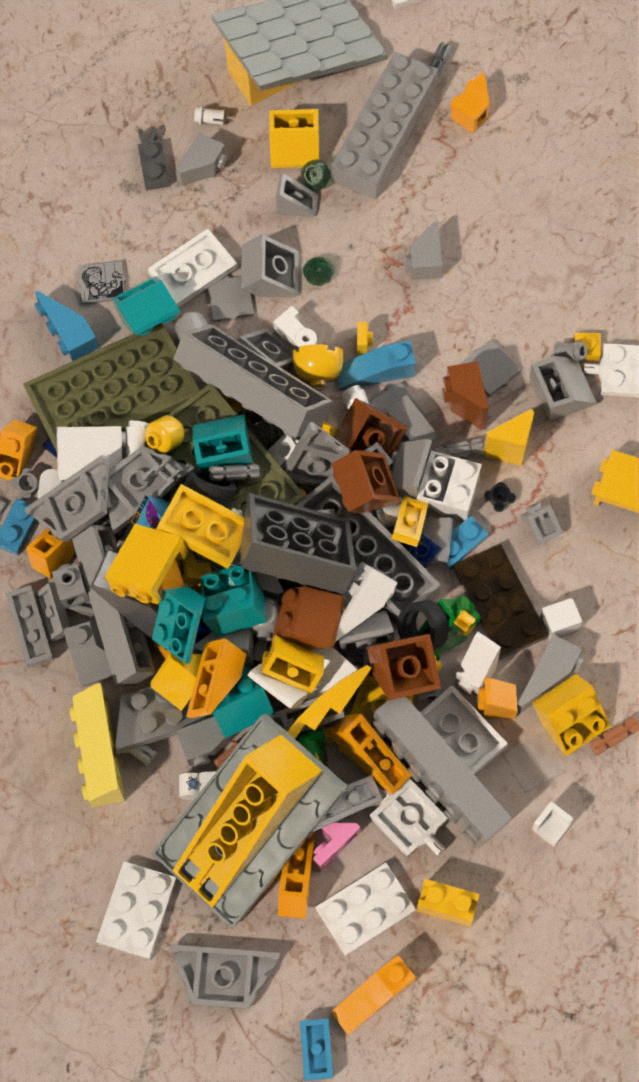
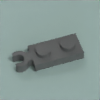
(152, 161)

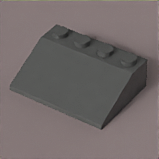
(297, 544)

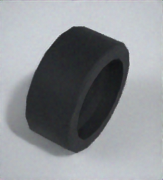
(217, 491)
(436, 618)

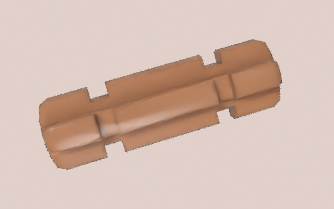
(614, 736)

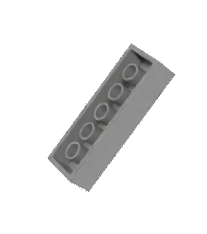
(384, 125)
(252, 380)
(375, 547)
(440, 771)

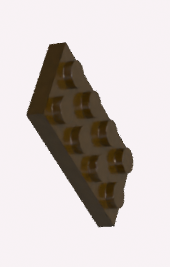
(500, 601)

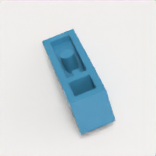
(379, 366)

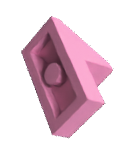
(340, 837)

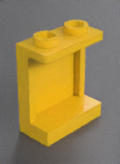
(619, 482)
(144, 563)

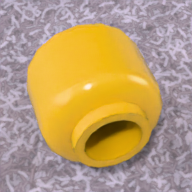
(164, 434)

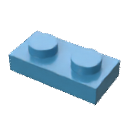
(16, 528)
(465, 540)
(316, 1049)

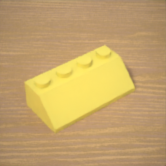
(97, 747)

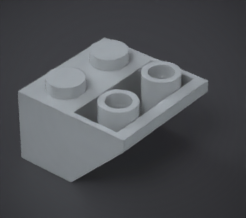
(561, 386)

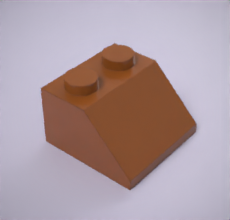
(466, 393)
(368, 425)
(365, 481)
(309, 617)
(404, 666)

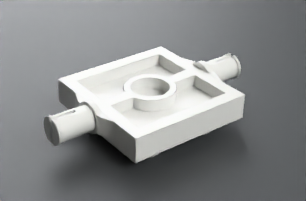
(617, 370)
(409, 818)

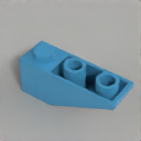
(71, 328)

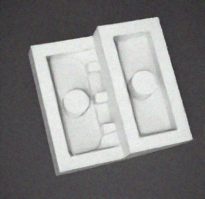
(286, 693)

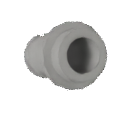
(575, 350)

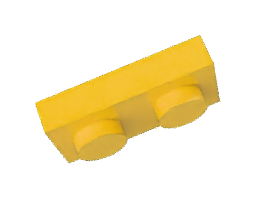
(410, 521)

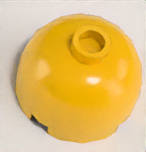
(317, 364)

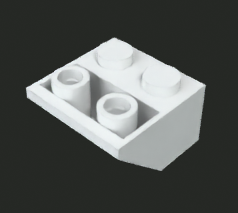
(449, 485)

